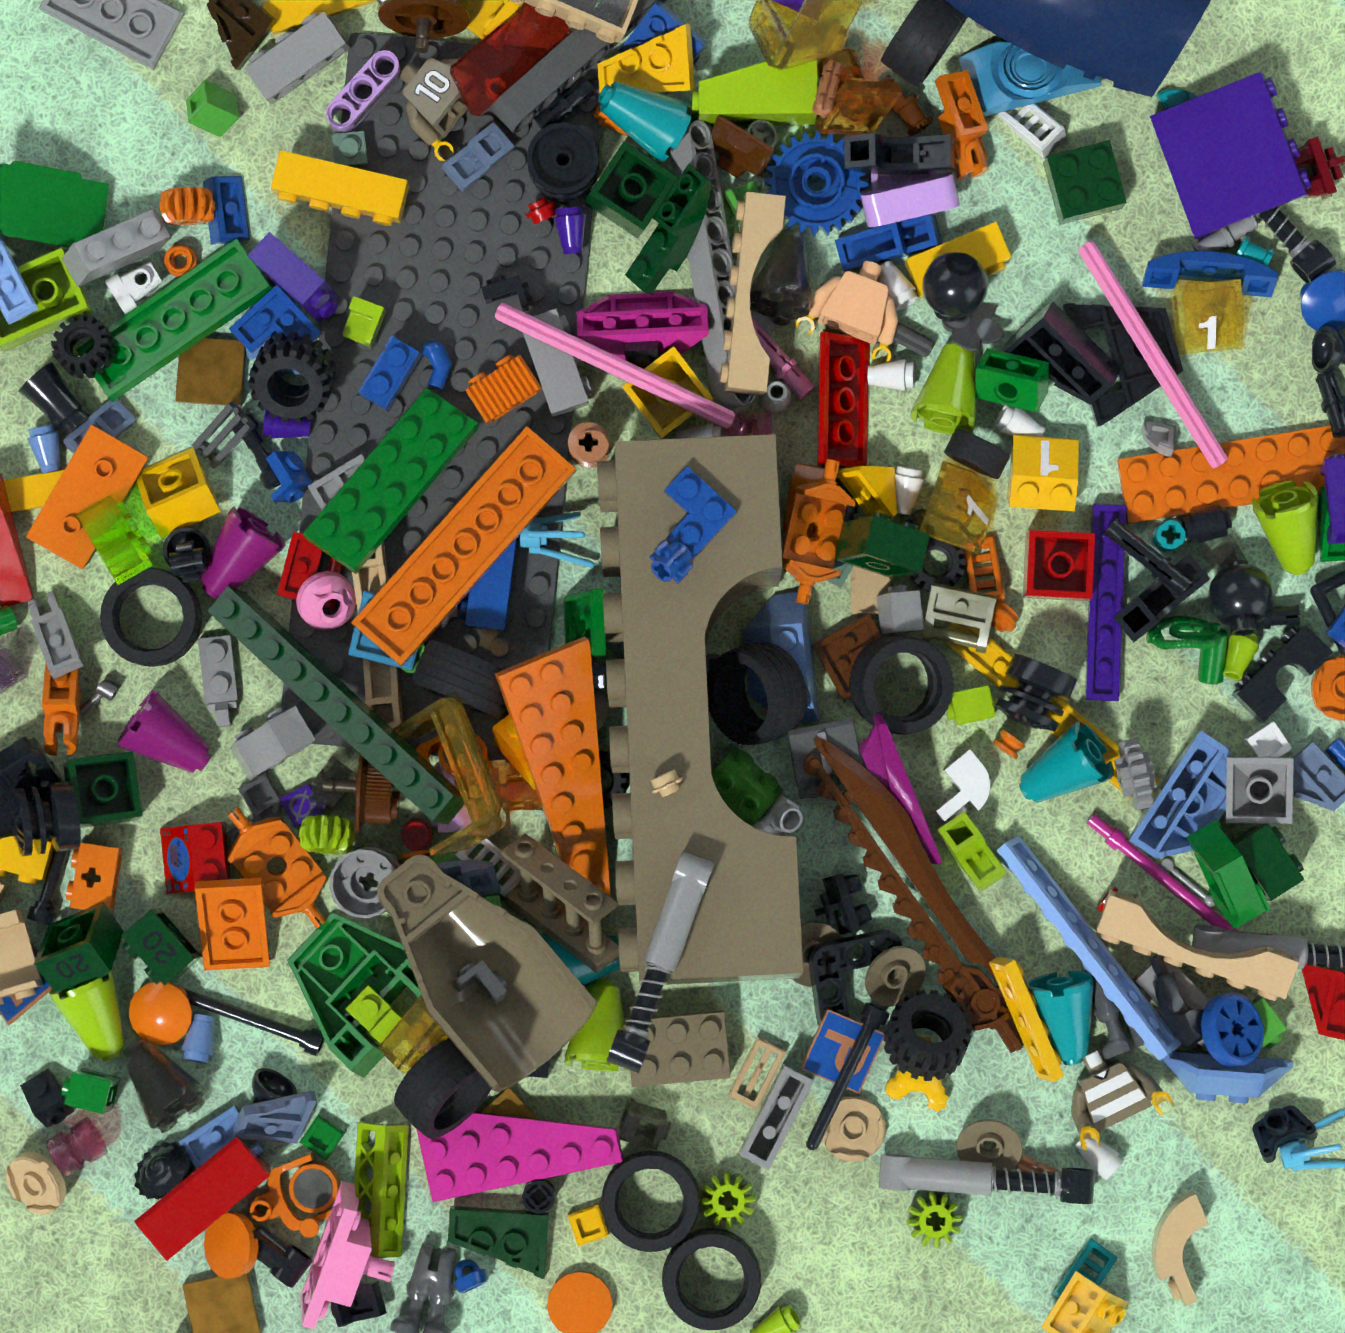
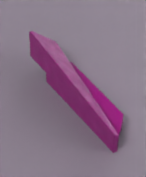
(886, 765)

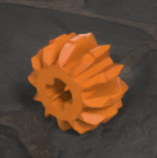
(187, 206)

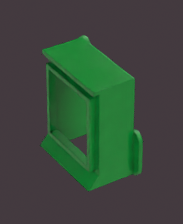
(1227, 875)

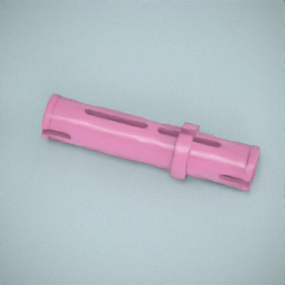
(785, 368)

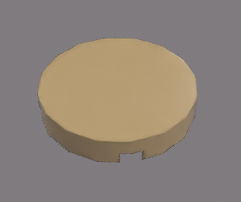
(847, 1123)
(36, 1182)

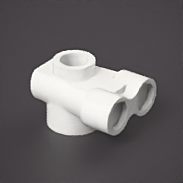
(126, 289)
(781, 817)

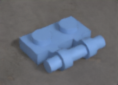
(213, 1137)

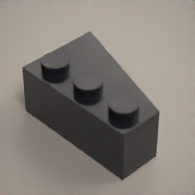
(1073, 357)

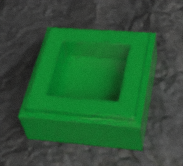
(322, 1137)

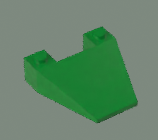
(335, 969)

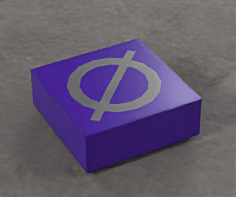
(298, 806)

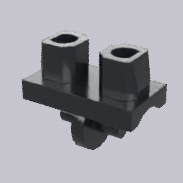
(839, 906)

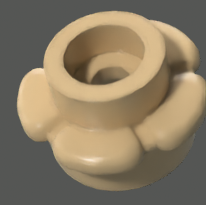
(666, 783)

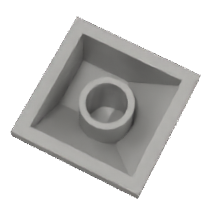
(1259, 790)

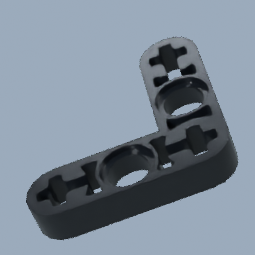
(840, 963)

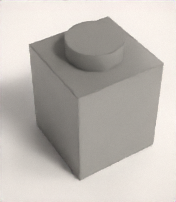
(900, 611)

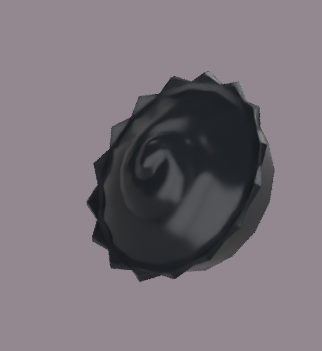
(162, 1170)

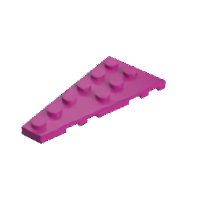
(512, 1150)

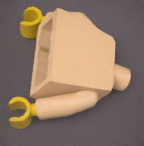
(856, 308)

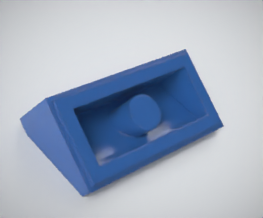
(230, 209)

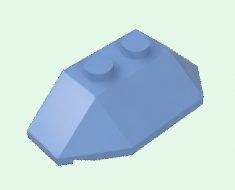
(788, 626)
(1185, 800)
(1209, 1078)

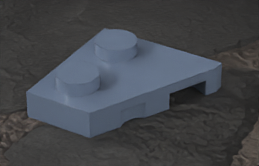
(1318, 778)
(276, 1119)

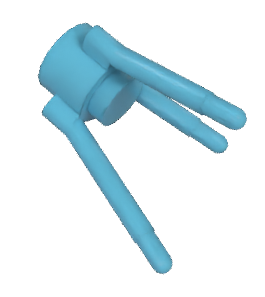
(537, 534)
(1295, 1153)

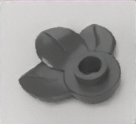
(975, 328)

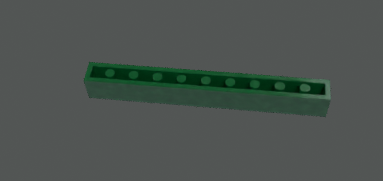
(338, 705)

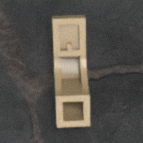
(1168, 1242)

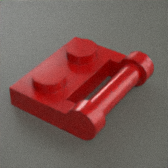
(300, 564)

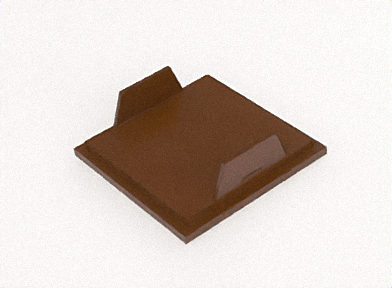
(739, 149)

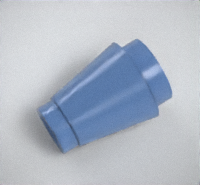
(46, 447)
(199, 1040)

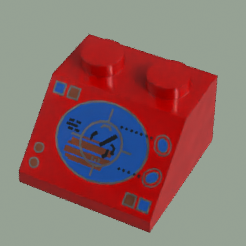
(194, 855)

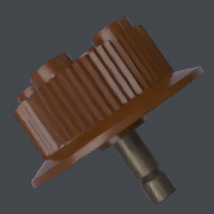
(424, 19)
(373, 795)

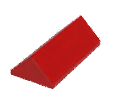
(842, 400)
(203, 1197)

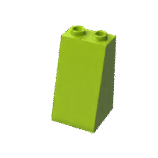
(758, 94)

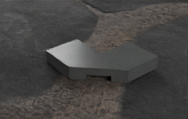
(261, 800)

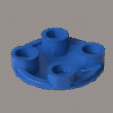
(1324, 301)

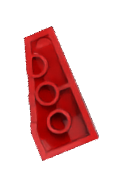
(14, 578)

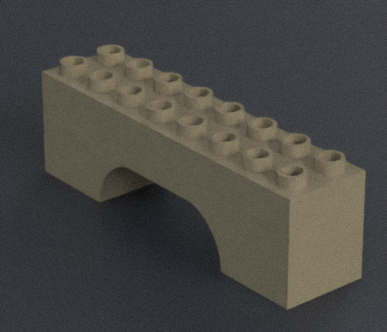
(752, 902)

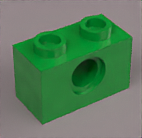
(1012, 380)
(90, 1090)

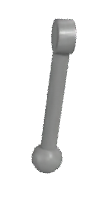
(1168, 865)

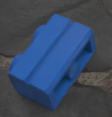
(389, 374)

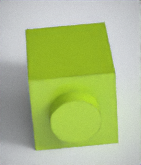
(971, 706)

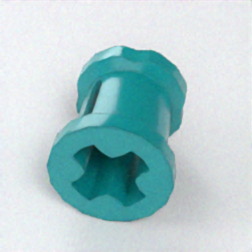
(1254, 252)
(1161, 542)

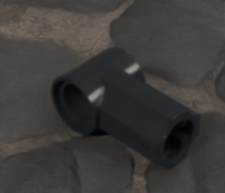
(284, 1260)

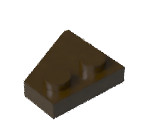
(241, 26)

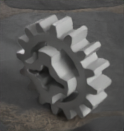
(1135, 774)

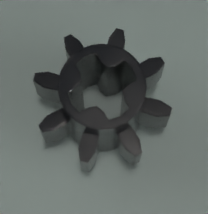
(188, 561)

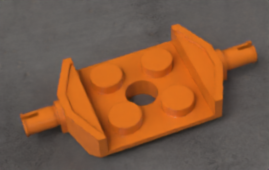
(825, 507)
(294, 887)

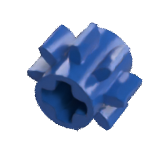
(671, 561)

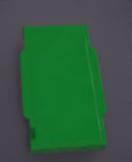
(49, 204)

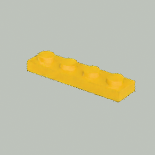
(1027, 1021)

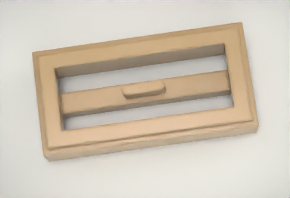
(745, 1097)

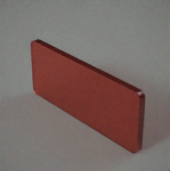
(506, 56)

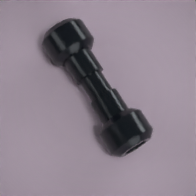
(254, 443)

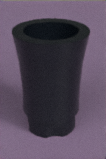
(55, 399)

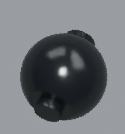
(954, 285)
(1241, 597)

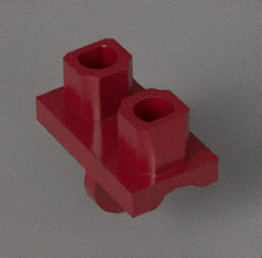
(1313, 155)

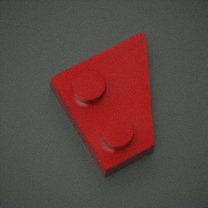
(1327, 999)

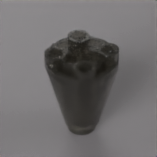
(783, 280)
(161, 1085)

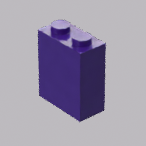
(294, 277)

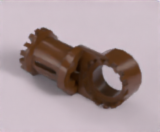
(910, 111)

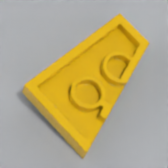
(656, 66)

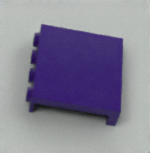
(1230, 154)

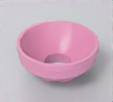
(317, 591)

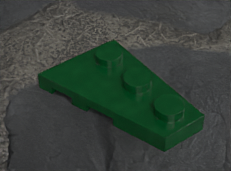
(503, 1234)

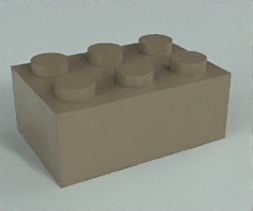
(685, 1049)

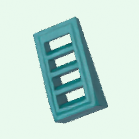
(1098, 1250)

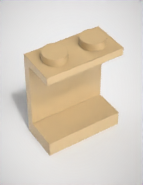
(17, 958)

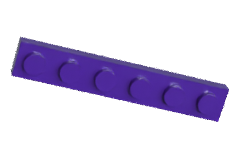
(1107, 599)

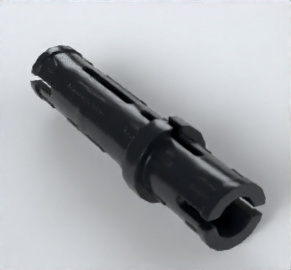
(1148, 557)

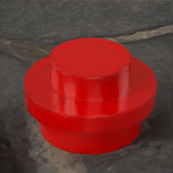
(541, 210)
(416, 834)

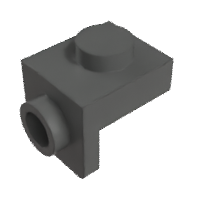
(490, 982)

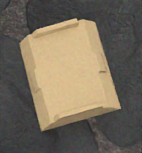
(865, 589)

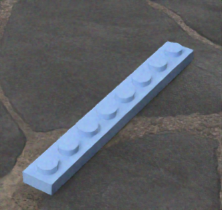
(1088, 947)

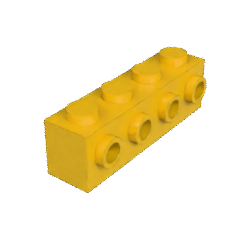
(339, 187)

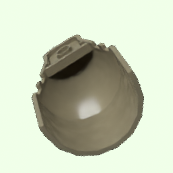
(451, 926)

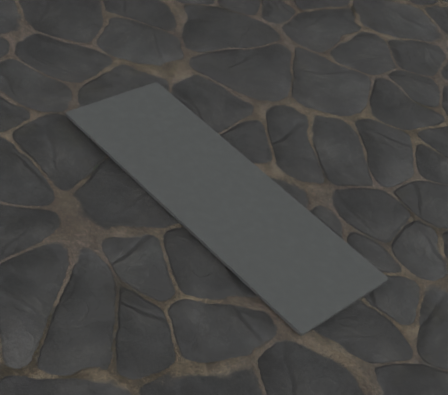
(430, 285)

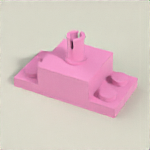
(341, 1259)

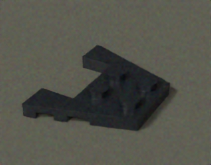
(1135, 375)

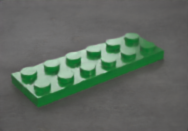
(179, 317)
(391, 480)

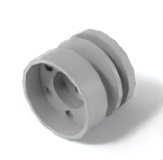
(348, 882)

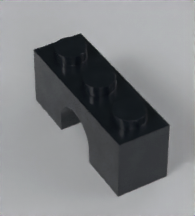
(1259, 691)

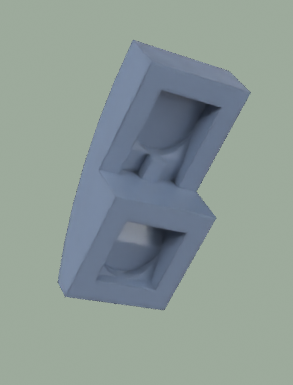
(477, 157)
(110, 417)
(474, 874)

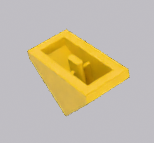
(871, 488)

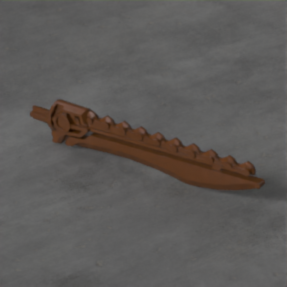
(894, 827)

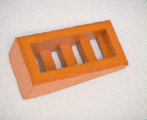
(994, 570)

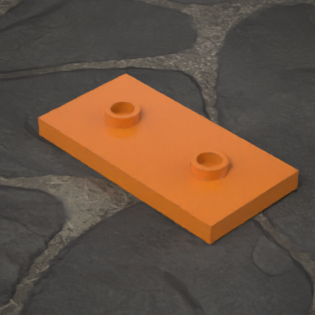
(96, 470)

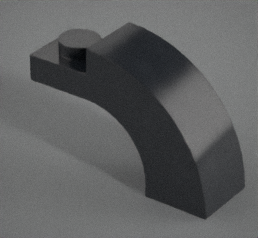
(898, 155)
(1158, 600)

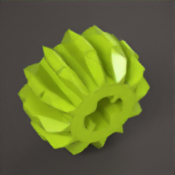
(327, 834)
(736, 1192)
(926, 1227)

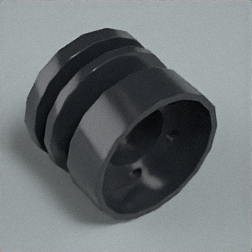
(1034, 692)
(46, 818)

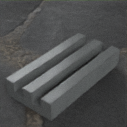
(208, 450)

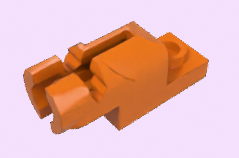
(964, 121)
(61, 706)

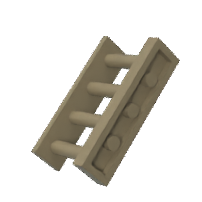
(553, 917)

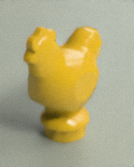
(902, 1084)

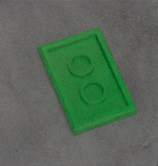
(586, 618)

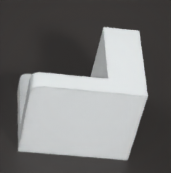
(1267, 741)

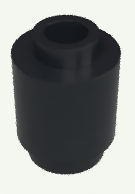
(1206, 524)

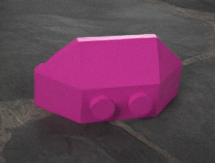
(642, 318)

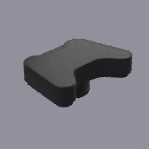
(1280, 1127)

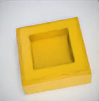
(588, 1225)

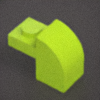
(971, 851)
(374, 1013)

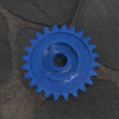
(809, 207)

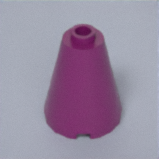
(239, 551)
(164, 736)

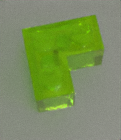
(118, 546)

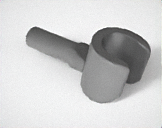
(106, 689)

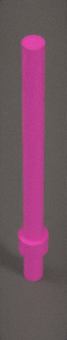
(1117, 840)

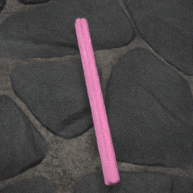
(1152, 354)
(615, 365)

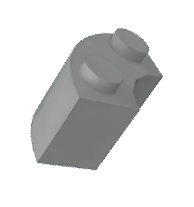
(272, 742)

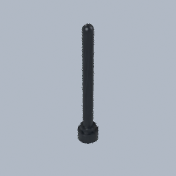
(42, 909)
(872, 1019)
(308, 1039)

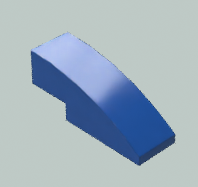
(889, 242)

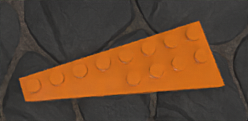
(557, 731)

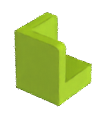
(363, 321)

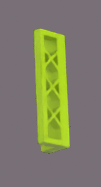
(386, 1188)

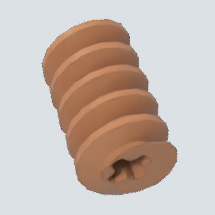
(579, 437)

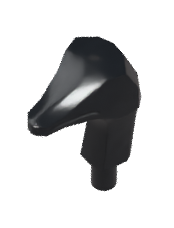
(1178, 1016)

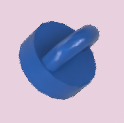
(472, 1280)

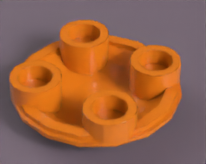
(160, 1013)

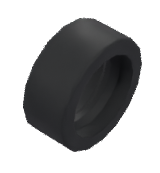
(977, 454)

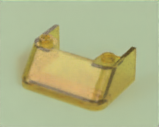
(804, 36)
(467, 767)

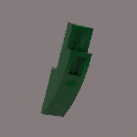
(678, 226)

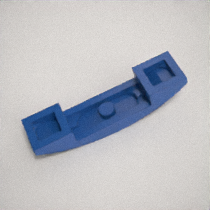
(1210, 267)

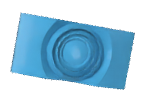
(1013, 78)

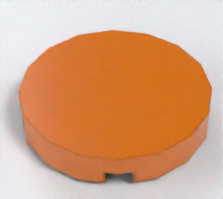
(1329, 688)
(231, 1245)
(579, 1303)

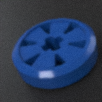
(1230, 1046)

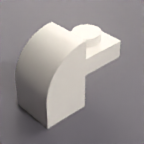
(972, 782)

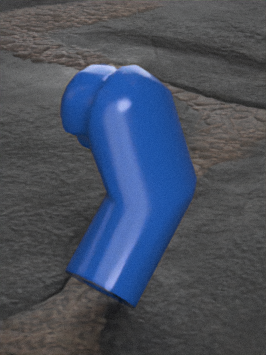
(440, 361)

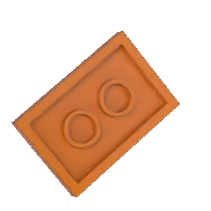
(232, 923)

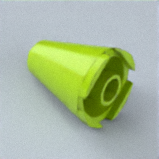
(949, 392)
(1289, 523)
(93, 1015)
(595, 1039)

